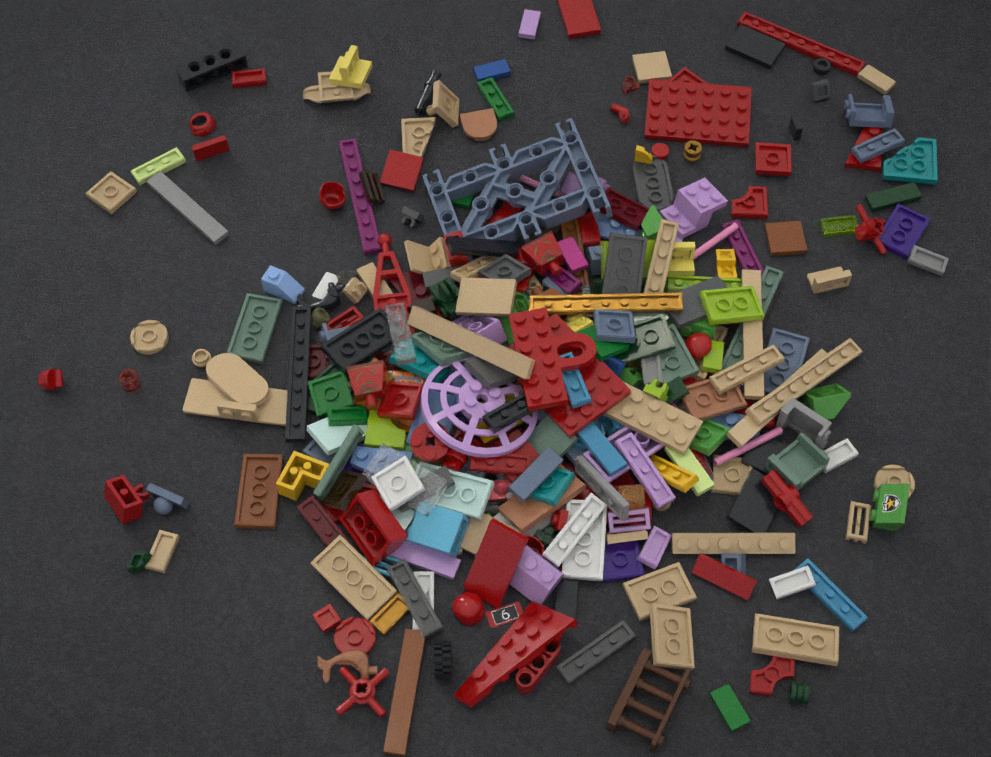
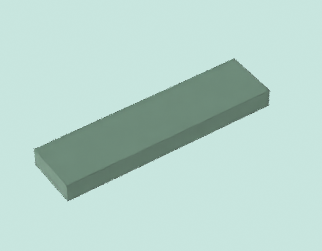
(338, 462)

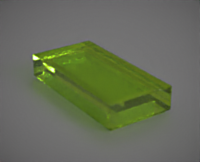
(838, 225)

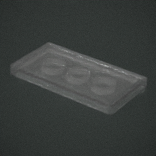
(432, 482)

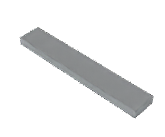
(188, 208)

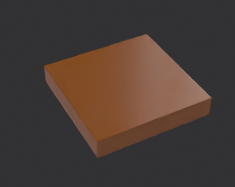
(785, 238)

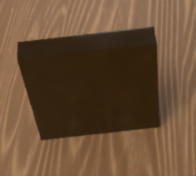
(344, 490)

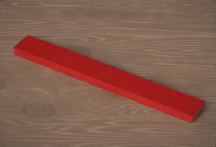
(803, 44)

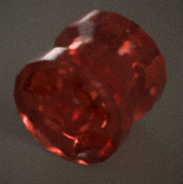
(131, 384)

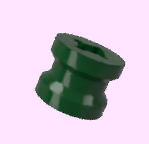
(799, 692)

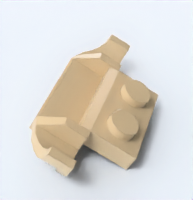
(331, 93)

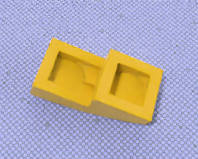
(726, 263)

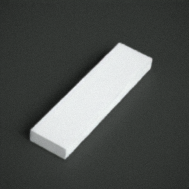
(574, 530)

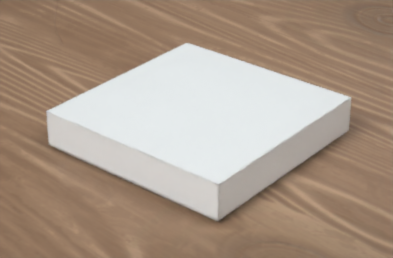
(398, 483)

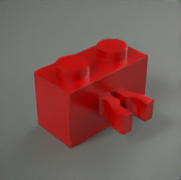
(125, 499)

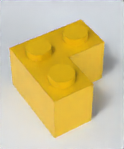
(298, 472)

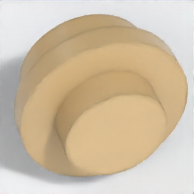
(201, 358)

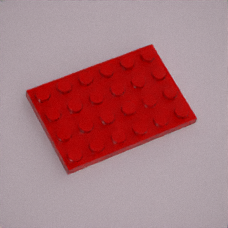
(698, 113)
(601, 382)

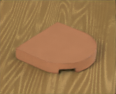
(479, 124)

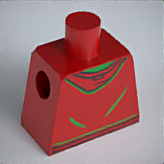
(544, 255)
(369, 382)

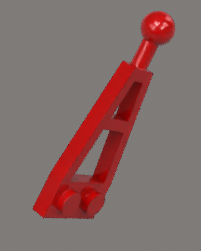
(380, 301)

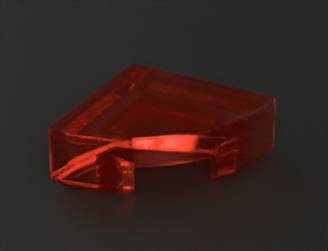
(630, 84)

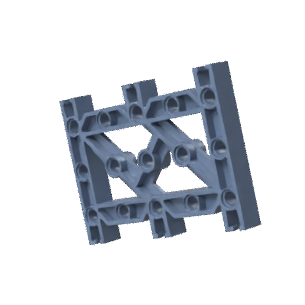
(538, 208)

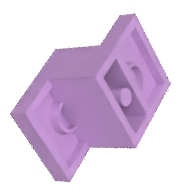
(694, 207)

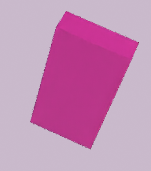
(572, 255)

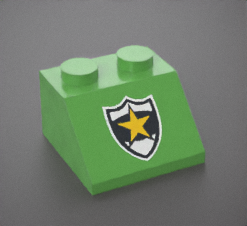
(890, 506)

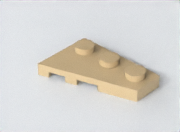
(416, 134)

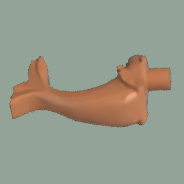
(356, 658)

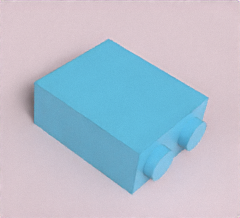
(439, 531)

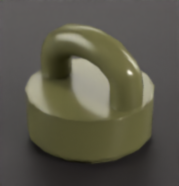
(319, 316)

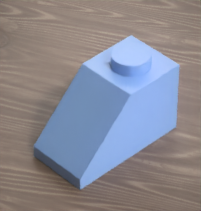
(281, 285)

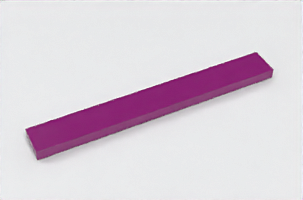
(362, 208)

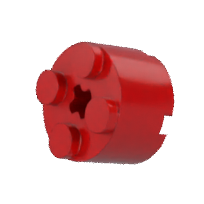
(429, 454)

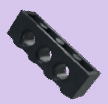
(211, 67)

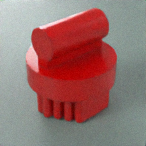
(50, 379)
(455, 460)

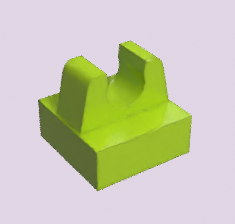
(653, 390)

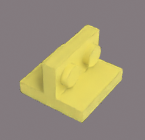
(351, 70)
(682, 259)

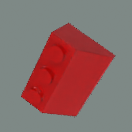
(383, 532)

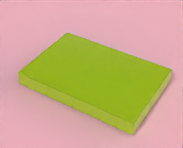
(731, 305)

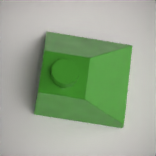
(826, 400)

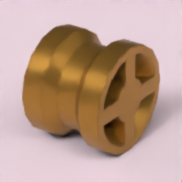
(692, 151)

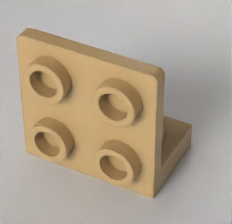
(427, 258)

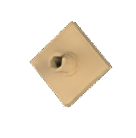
(444, 104)

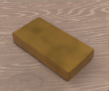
(390, 615)

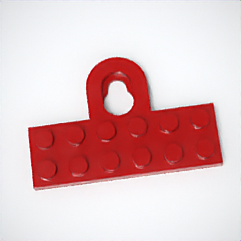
(535, 340)

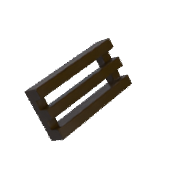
(374, 188)

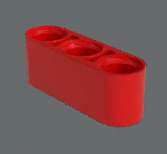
(536, 674)

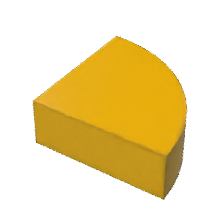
(642, 155)

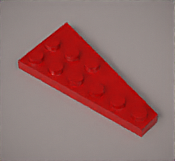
(514, 650)

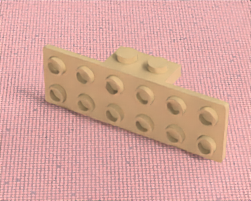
(207, 400)

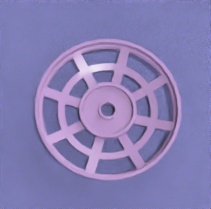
(473, 410)

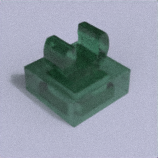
(545, 537)

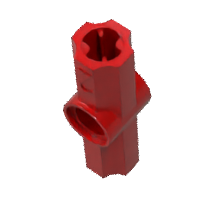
(786, 498)

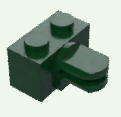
(445, 297)

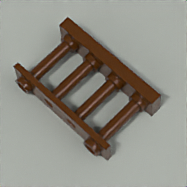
(626, 699)

